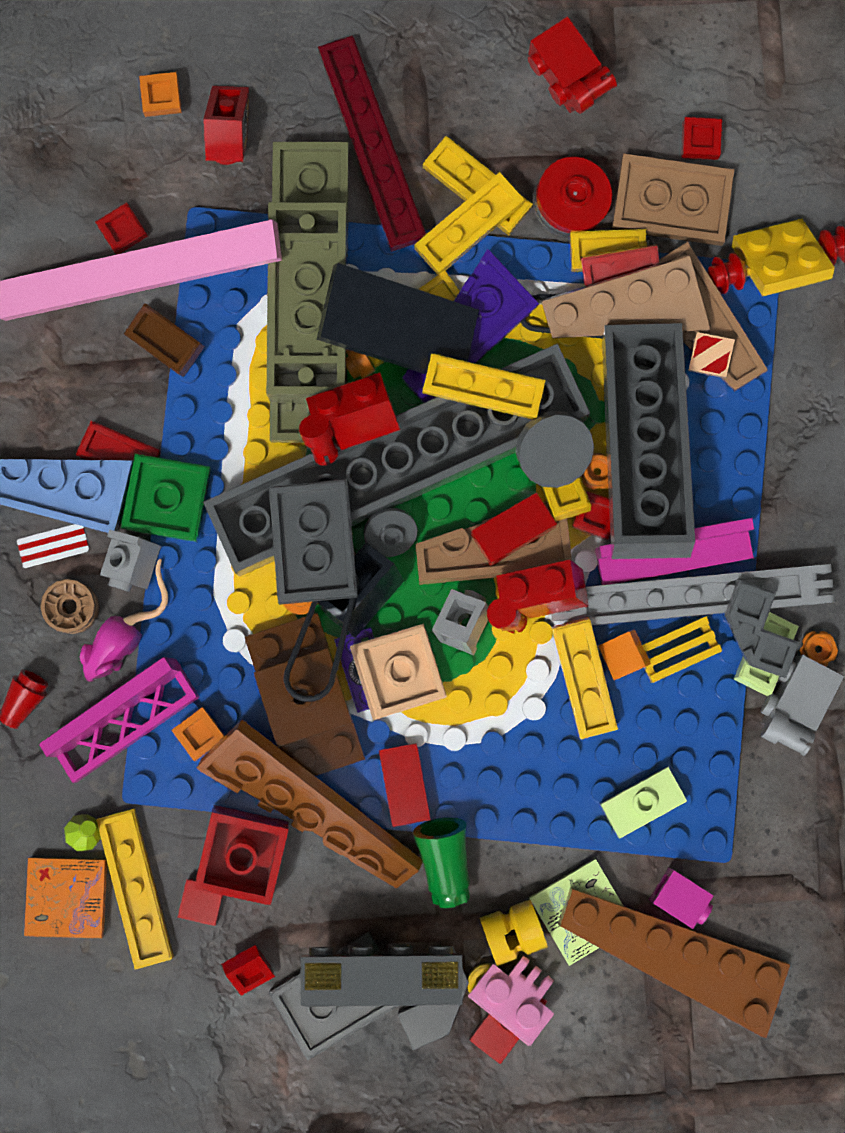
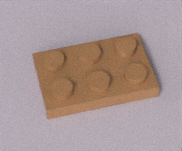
(673, 199)

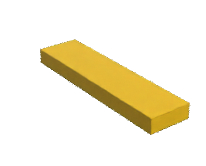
(135, 889)

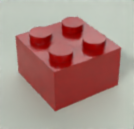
(242, 855)

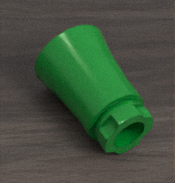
(444, 860)

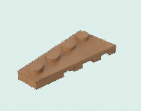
(646, 296)
(744, 362)
(459, 558)

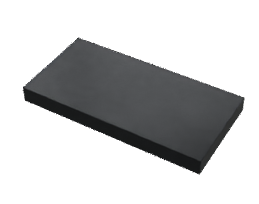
(393, 320)

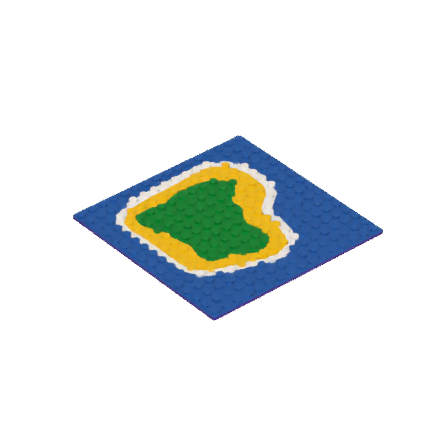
(506, 733)

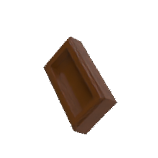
(164, 340)

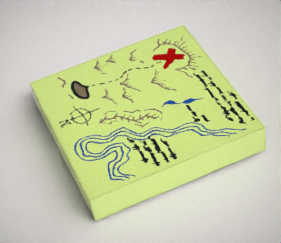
(551, 900)

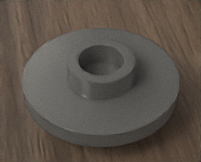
(390, 531)

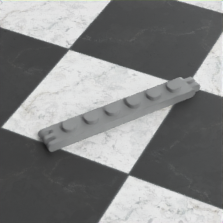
(697, 595)

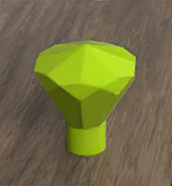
(82, 832)

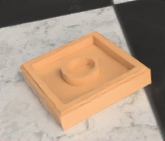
(398, 671)

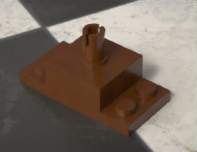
(312, 733)

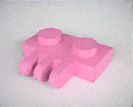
(514, 999)

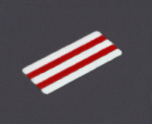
(52, 545)

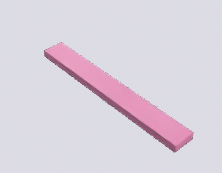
(140, 270)

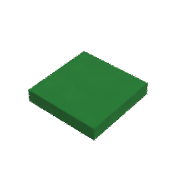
(166, 498)

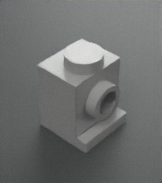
(129, 561)
(457, 608)

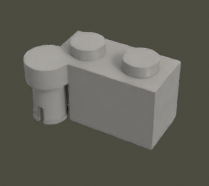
(799, 704)

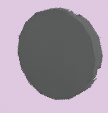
(554, 449)

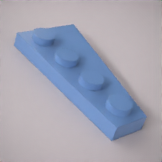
(68, 490)

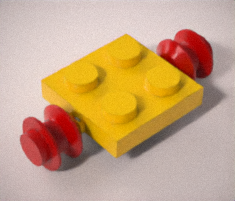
(779, 258)

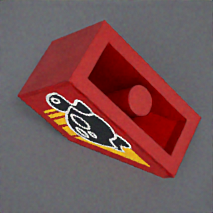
(226, 124)

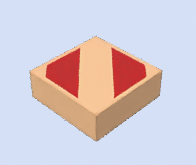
(711, 355)

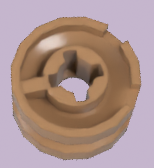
(67, 591)

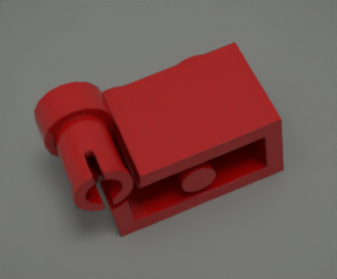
(569, 67)
(350, 415)
(536, 594)

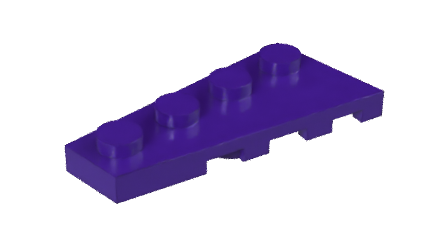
(501, 307)

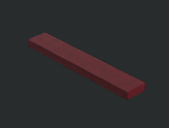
(372, 143)

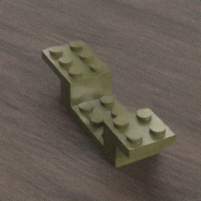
(313, 237)

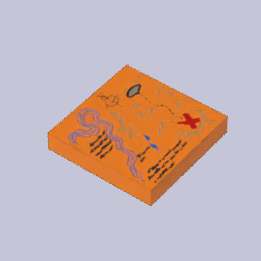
(65, 897)

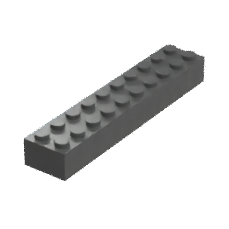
(431, 449)

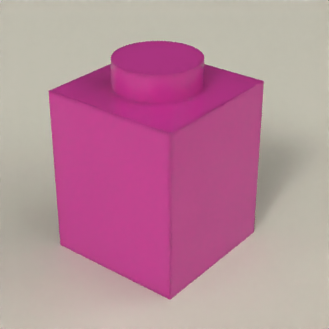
(682, 898)

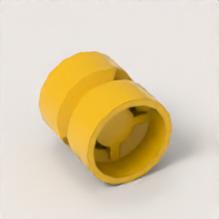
(528, 932)

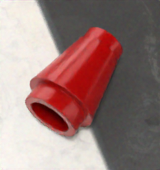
(22, 698)

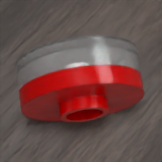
(572, 196)

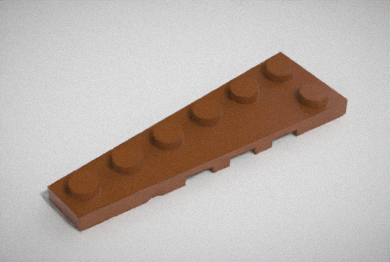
(263, 770)
(707, 969)

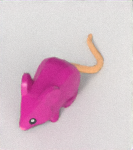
(117, 639)

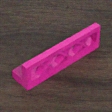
(712, 547)
(113, 706)

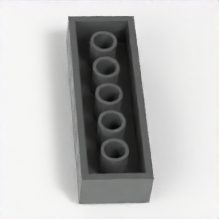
(647, 442)

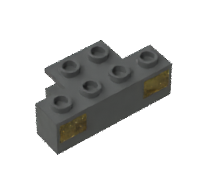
(381, 977)

